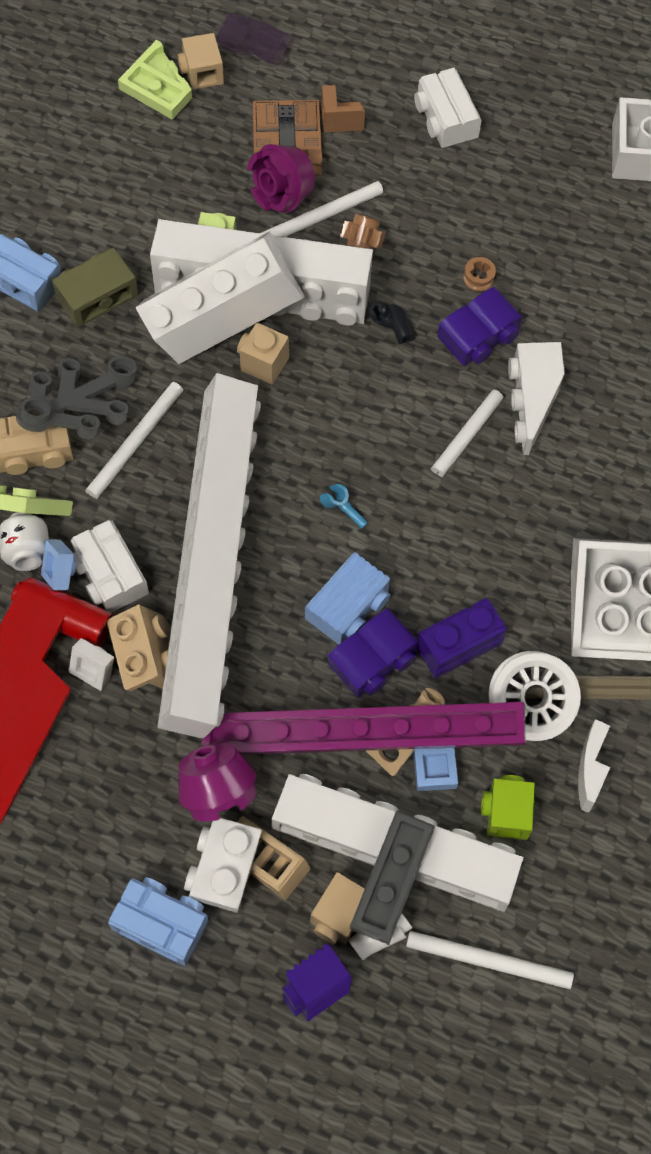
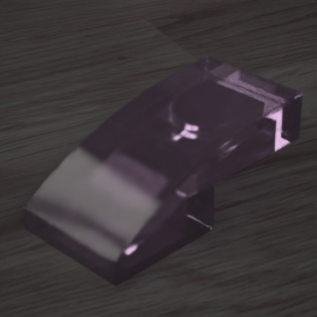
(251, 35)

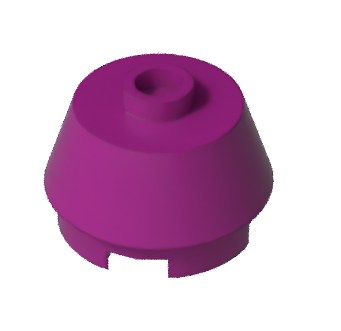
(281, 177)
(214, 781)

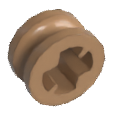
(482, 264)

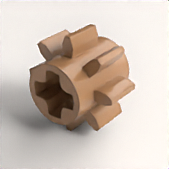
(363, 232)

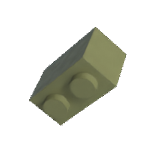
(95, 287)

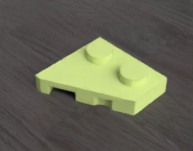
(156, 82)
(26, 501)

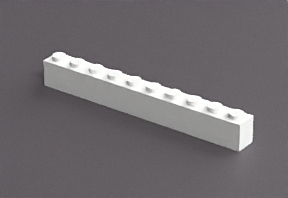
(209, 560)

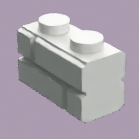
(447, 108)
(109, 567)

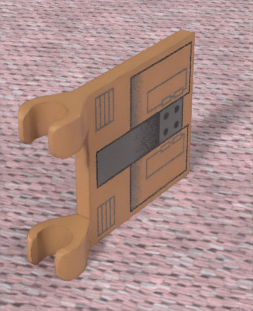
(289, 124)

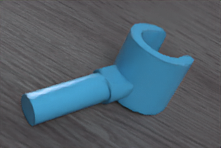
(342, 496)

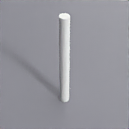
(327, 210)
(134, 440)
(490, 960)

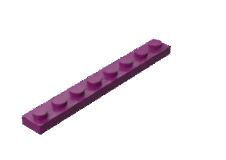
(373, 728)

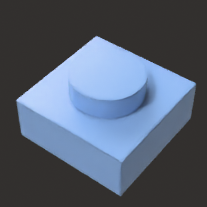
(57, 564)
(435, 769)

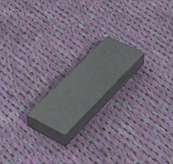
(392, 877)

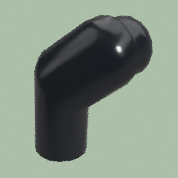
(392, 318)

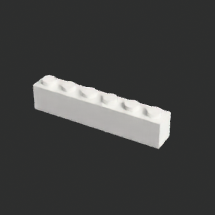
(358, 829)

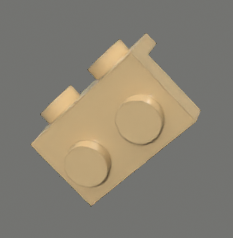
(140, 646)

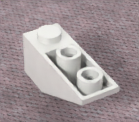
(538, 379)

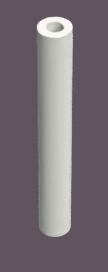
(467, 433)

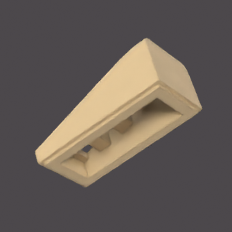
(293, 873)

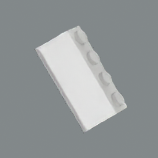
(220, 299)

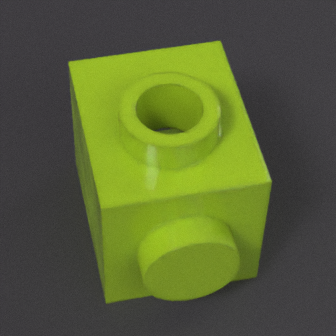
(509, 807)

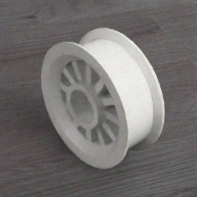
(565, 678)

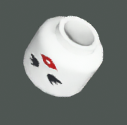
(23, 541)

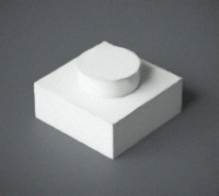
(91, 664)

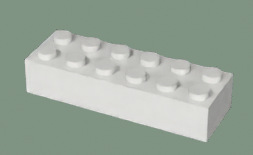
(329, 275)

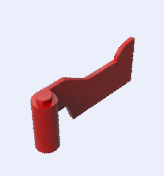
(28, 688)

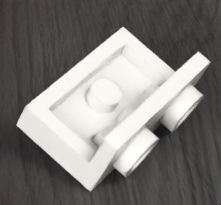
(224, 864)

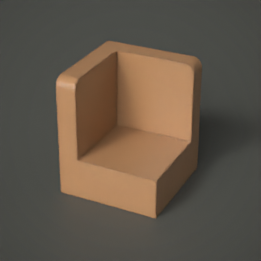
(340, 116)

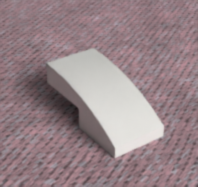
(592, 773)

